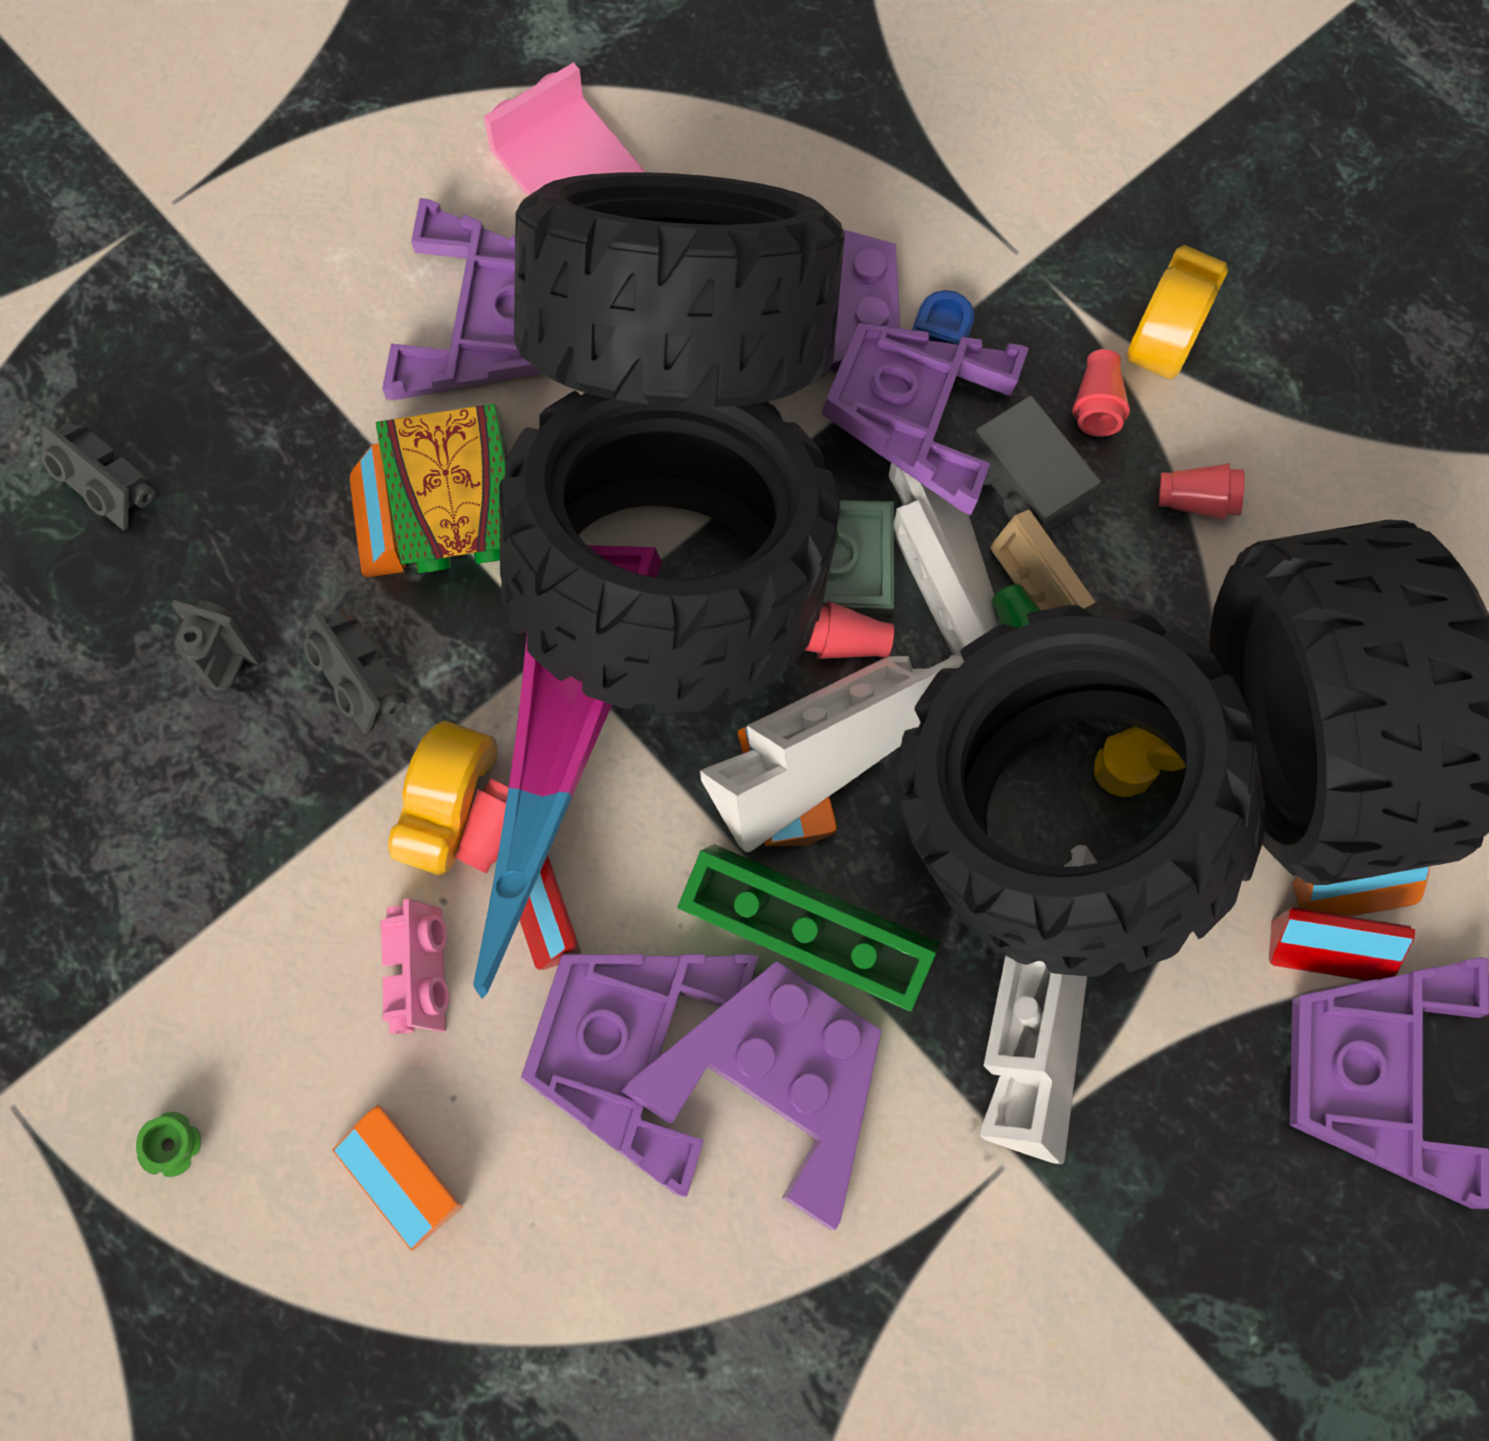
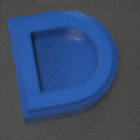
(945, 317)

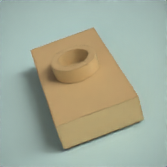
(1038, 565)

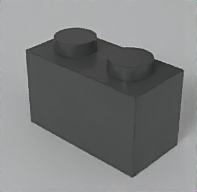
(1034, 465)

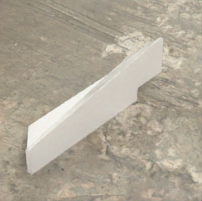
(944, 561)
(817, 747)
(1035, 1054)

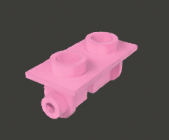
(415, 939)

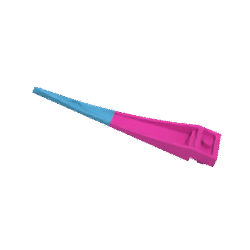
(549, 756)

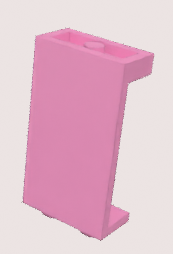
(554, 134)

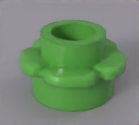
(150, 1144)

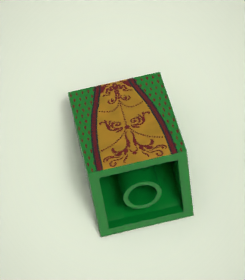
(445, 484)

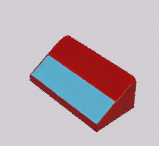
(547, 922)
(1338, 944)

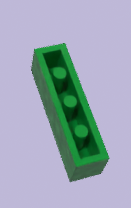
(809, 926)

